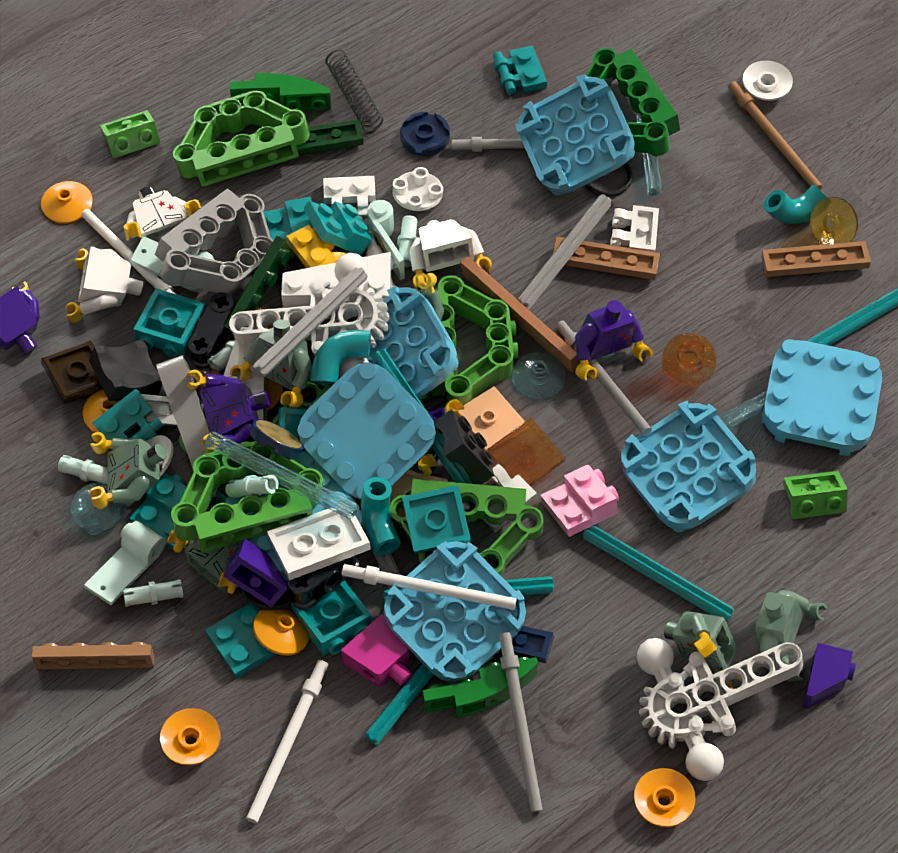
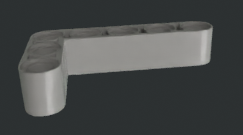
(185, 406)

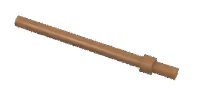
(746, 102)

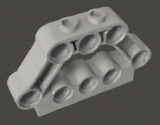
(198, 232)

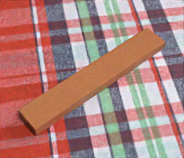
(520, 314)

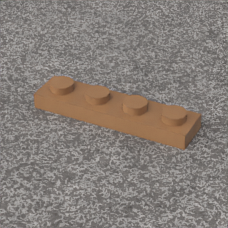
(613, 259)
(815, 259)
(93, 656)

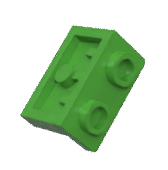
(130, 134)
(816, 494)

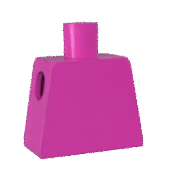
(378, 655)

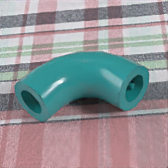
(790, 210)
(336, 350)
(377, 516)

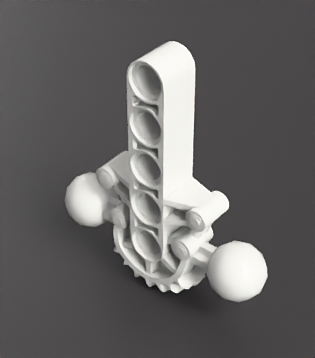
(362, 304)
(703, 759)

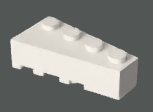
(297, 284)

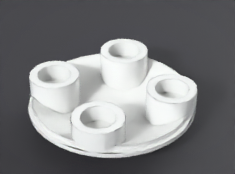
(417, 190)

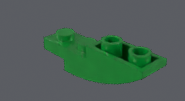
(286, 90)
(475, 696)

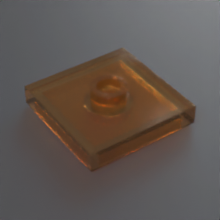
(526, 453)

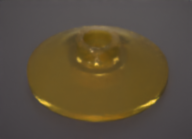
(842, 217)

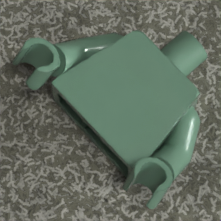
(781, 619)

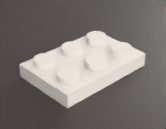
(317, 542)

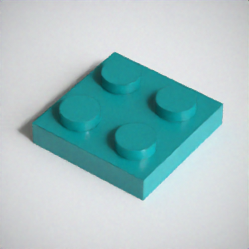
(436, 518)
(236, 641)

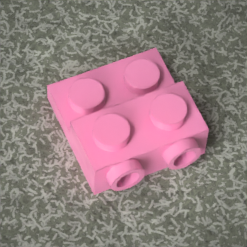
(581, 500)

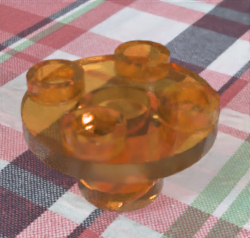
(689, 359)

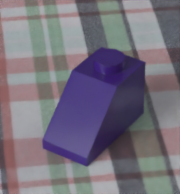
(255, 573)
(828, 673)

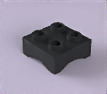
(125, 369)
(465, 447)

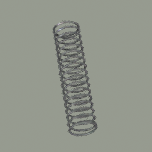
(347, 96)

